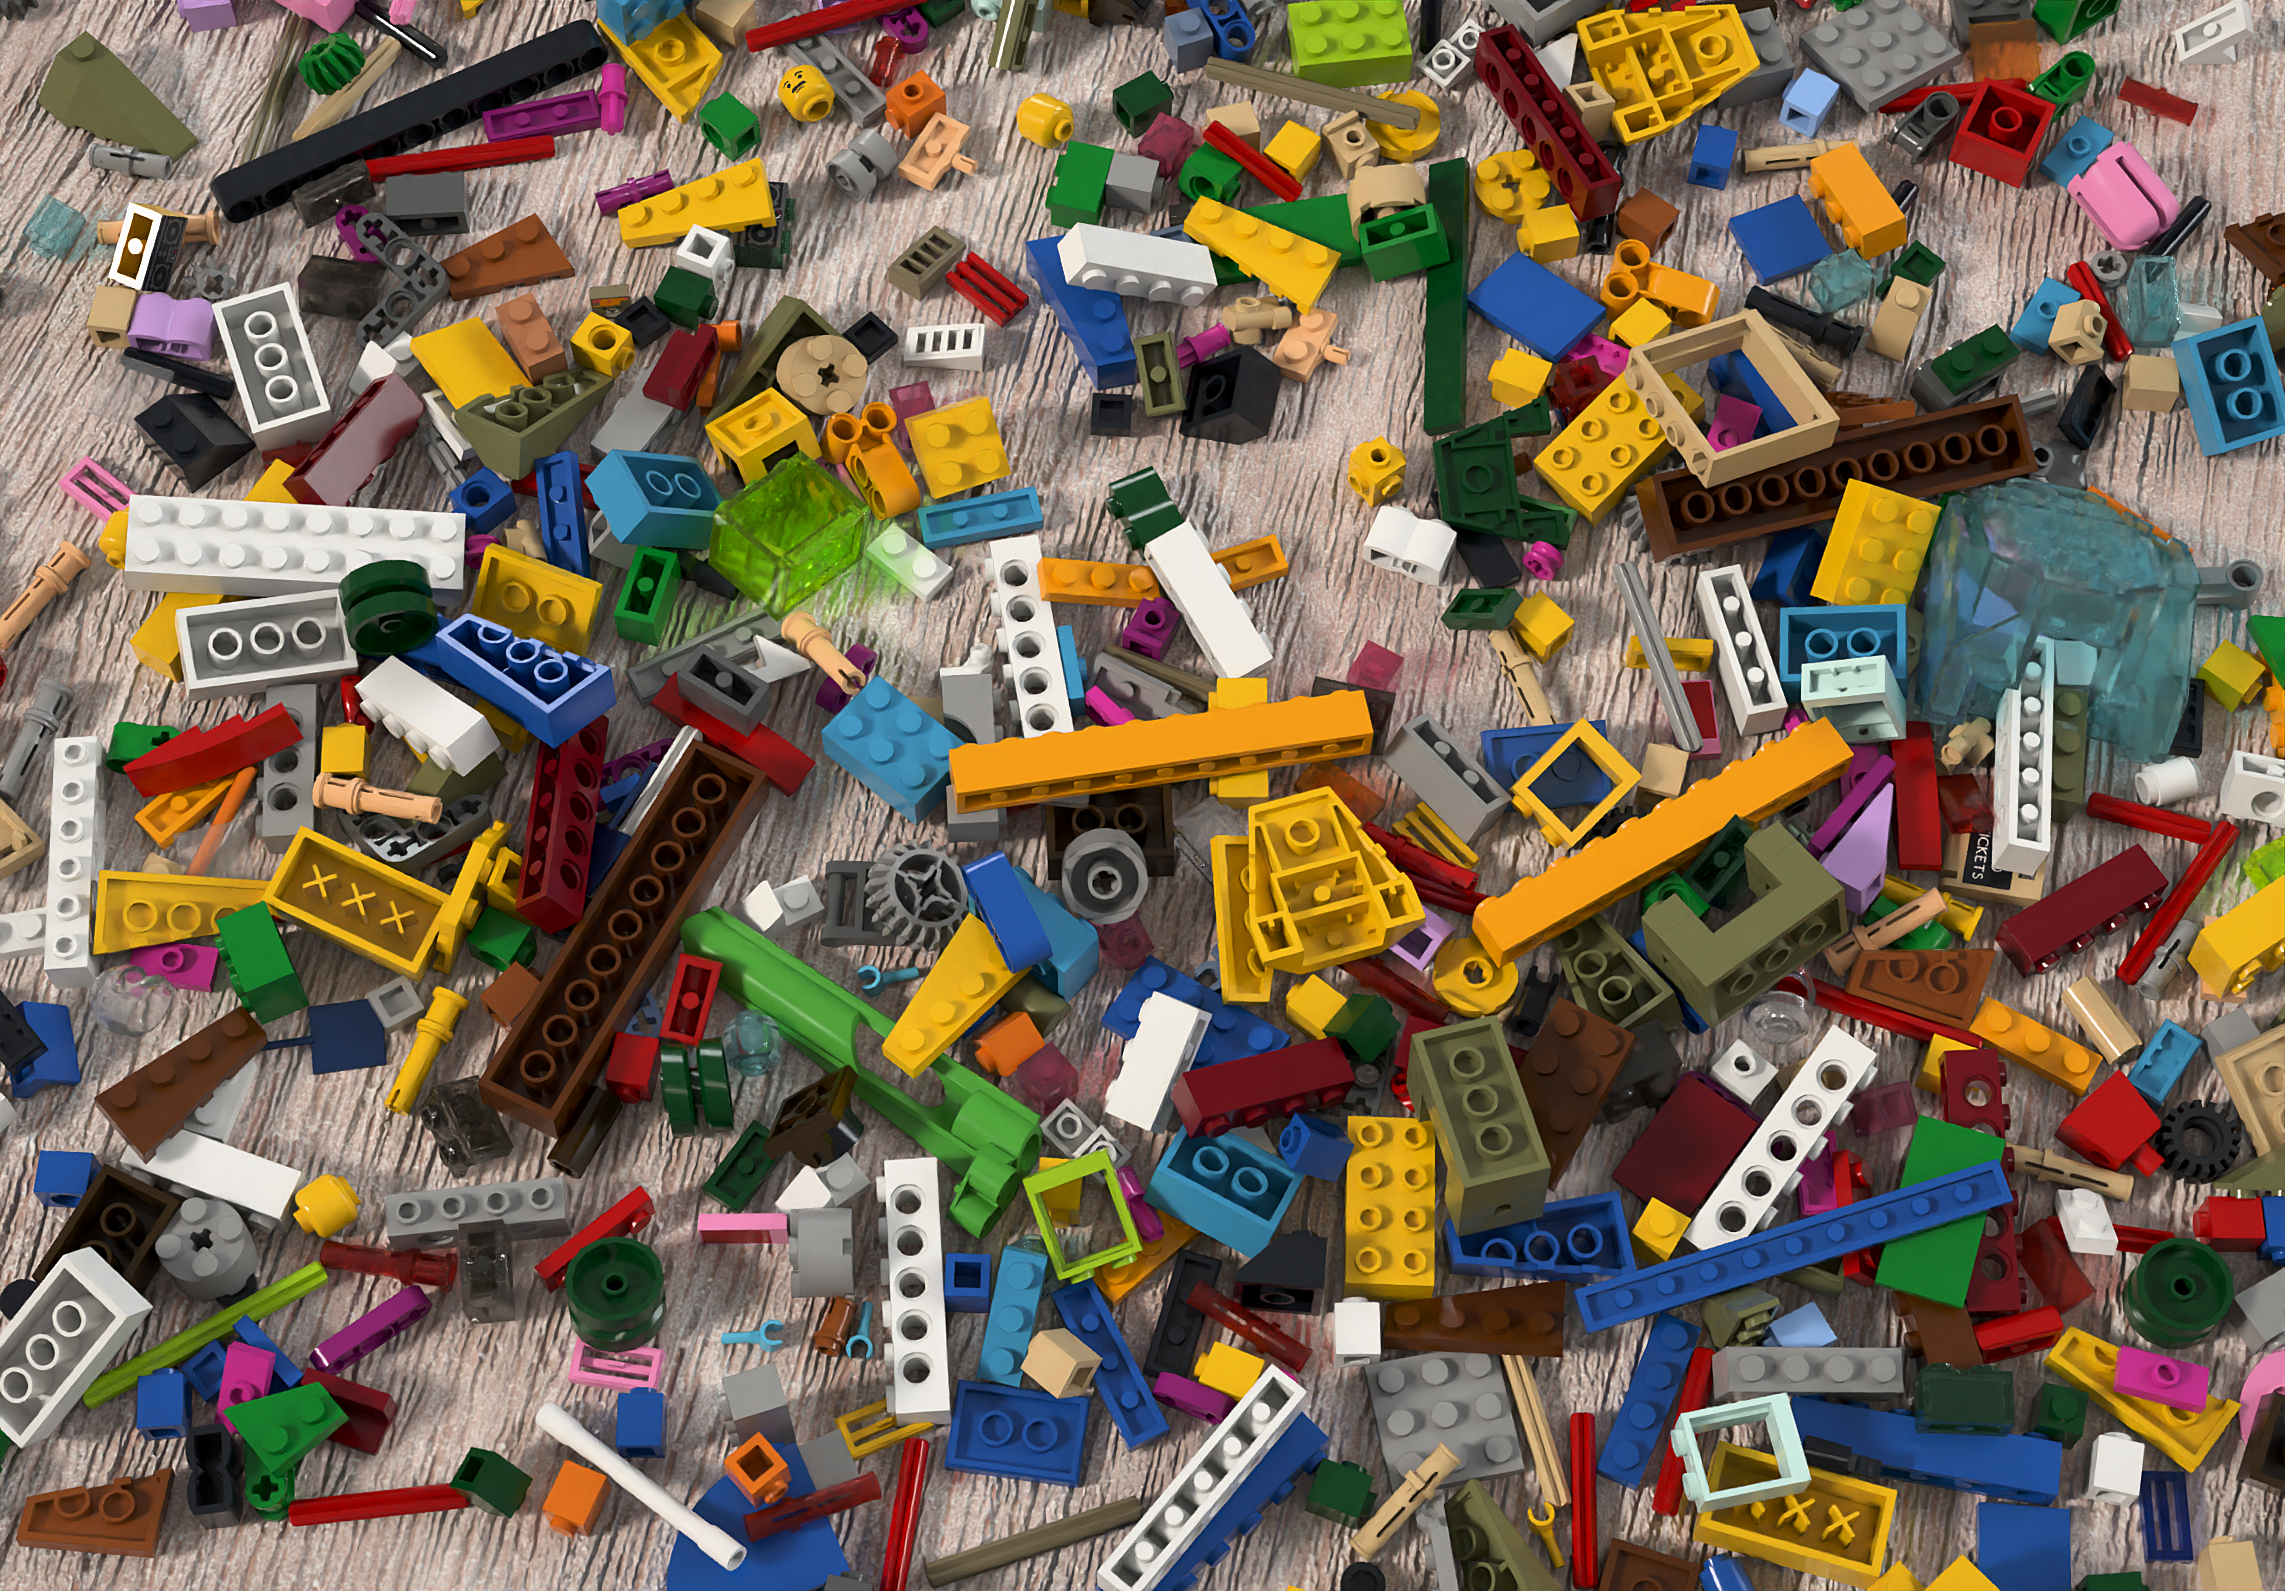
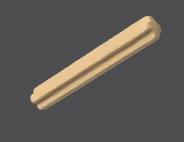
(341, 100)
(1536, 1431)

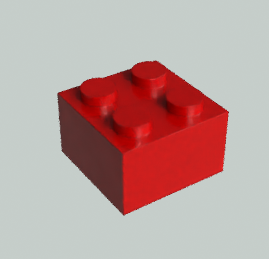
(2001, 132)

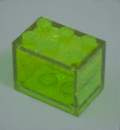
(788, 535)

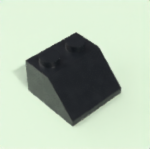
(1231, 397)
(192, 437)
(1285, 1276)

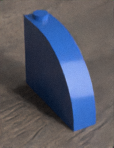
(772, 1563)

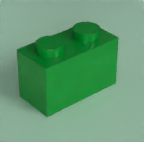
(1080, 185)
(1403, 242)
(648, 595)

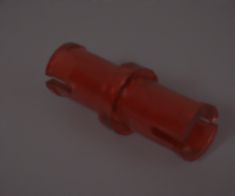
(2157, 101)

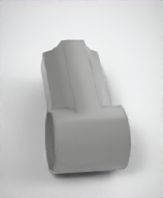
(2220, 584)

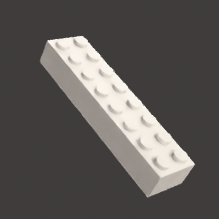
(282, 546)

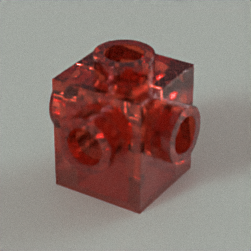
(1577, 386)

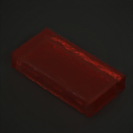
(1963, 804)
(2053, 1268)

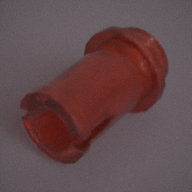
(888, 52)
(291, 455)

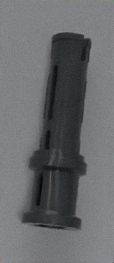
(1601, 228)
(1820, 327)

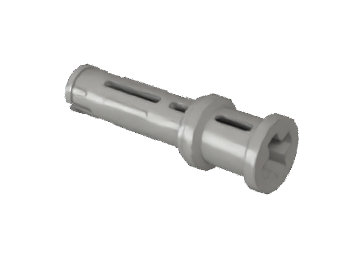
(39, 722)

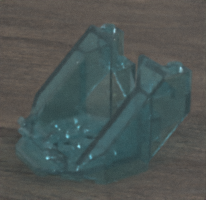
(2067, 569)

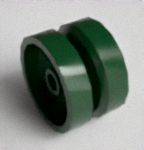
(388, 608)
(698, 1087)
(2177, 1293)
(616, 1294)

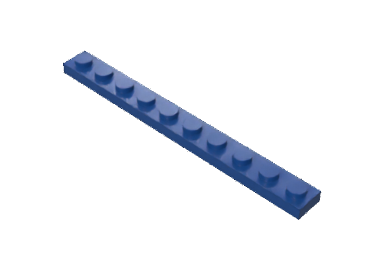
(1792, 1246)

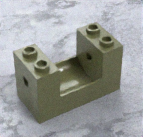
(1792, 922)
(1482, 1122)

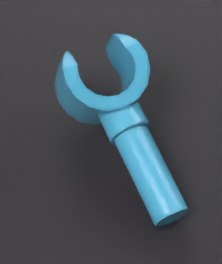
(883, 978)
(863, 1332)
(756, 1336)

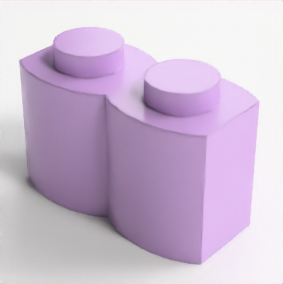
(173, 327)

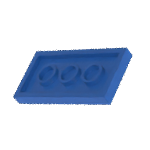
(1231, 1030)

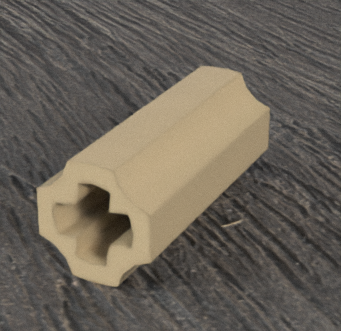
(2101, 1020)

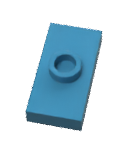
(2076, 151)
(2037, 320)
(1073, 669)
(2163, 1062)

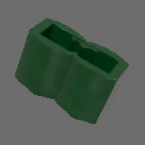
(1142, 508)

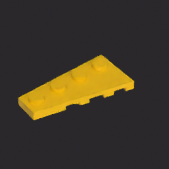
(715, 202)
(1278, 257)
(165, 908)
(2178, 1433)

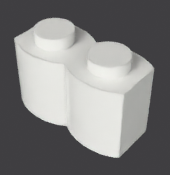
(1410, 544)

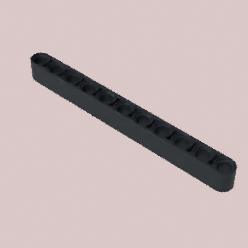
(411, 118)

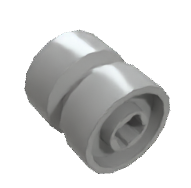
(864, 162)

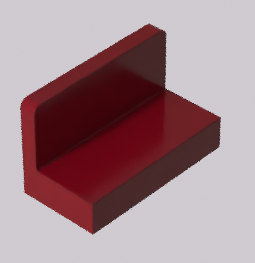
(682, 367)
(367, 1409)

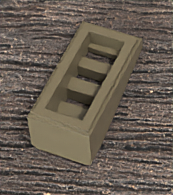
(920, 285)

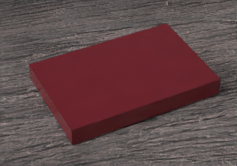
(1685, 1148)

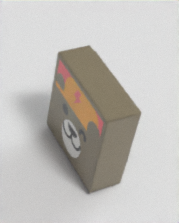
(610, 300)

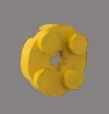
(1407, 145)
(1513, 167)
(1465, 997)

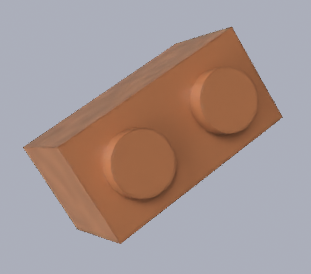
(531, 338)

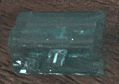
(2153, 301)

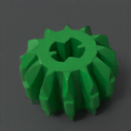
(332, 63)

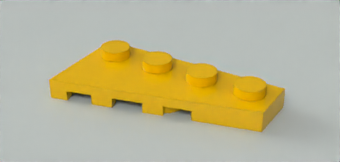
(1241, 970)
(951, 999)

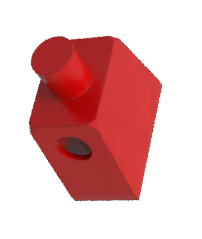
(2114, 1128)

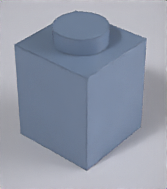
(1188, 39)

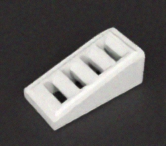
(958, 359)

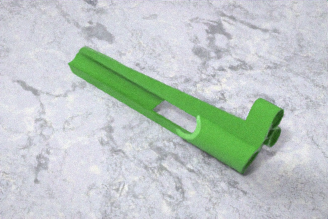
(974, 1132)

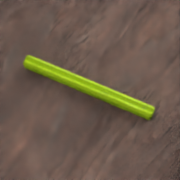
(197, 1337)

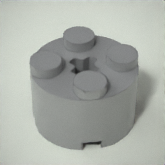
(1087, 892)
(207, 1250)
(822, 1252)

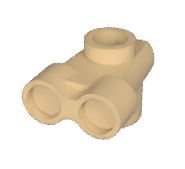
(1252, 315)
(525, 540)
(1968, 742)

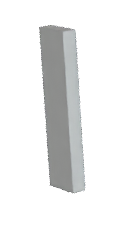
(851, 88)
(730, 640)

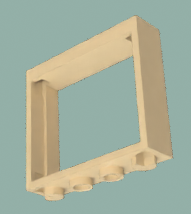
(1776, 366)

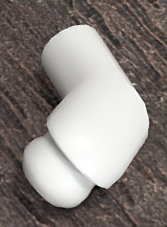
(979, 663)

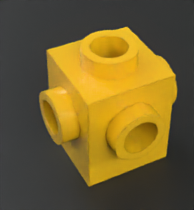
(1376, 470)

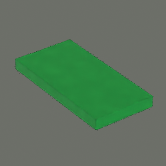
(1317, 219)
(1940, 1259)

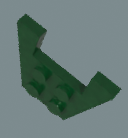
(1480, 483)

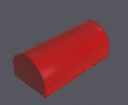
(690, 999)
(2018, 1334)

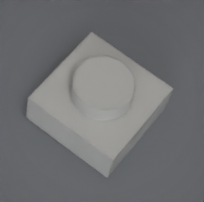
(396, 1004)

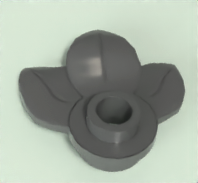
(2058, 464)

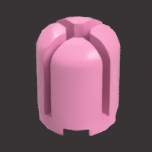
(2125, 198)

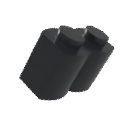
(212, 1485)

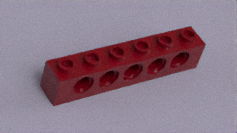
(1547, 123)
(562, 828)
(1983, 1071)

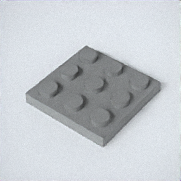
(1879, 51)
(1447, 1401)

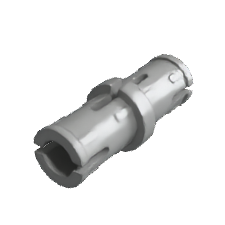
(130, 161)
(2168, 960)

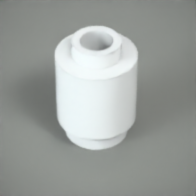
(2168, 781)

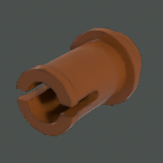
(832, 1336)

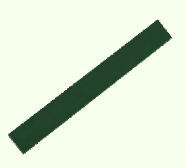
(1448, 303)

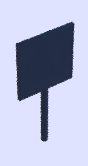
(610, 842)
(341, 1037)

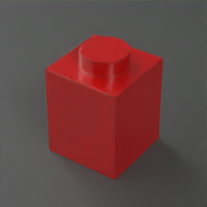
(633, 1067)
(2230, 1223)

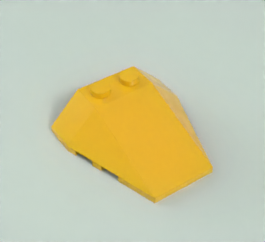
(1664, 63)
(1322, 885)

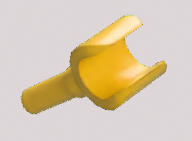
(1544, 1529)

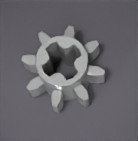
(218, 273)

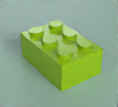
(1349, 42)

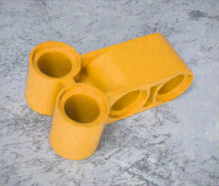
(1683, 297)
(872, 459)

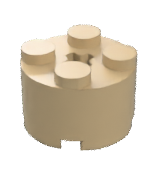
(1383, 192)
(841, 365)

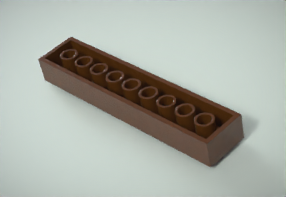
(1910, 456)
(624, 939)

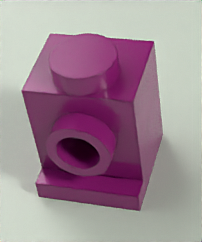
(1156, 638)

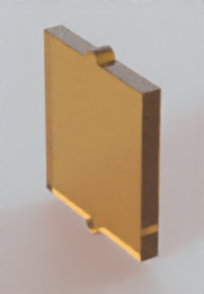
(2004, 50)

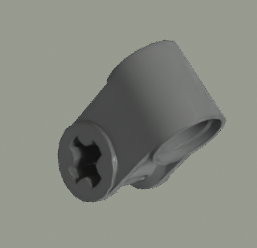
(1922, 130)

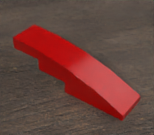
(762, 749)
(216, 753)
(1915, 800)

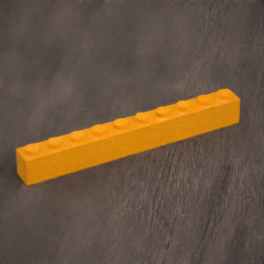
(1160, 751)
(1659, 842)

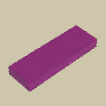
(547, 116)
(1851, 806)

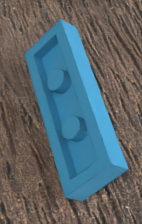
(980, 518)
(1012, 1315)

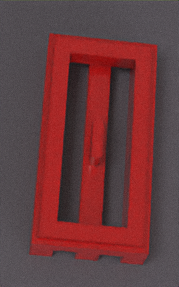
(966, 270)

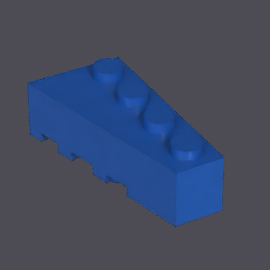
(1088, 317)
(1572, 1242)

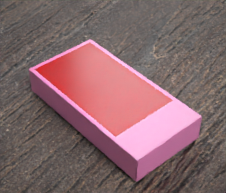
(1701, 701)
(744, 1228)

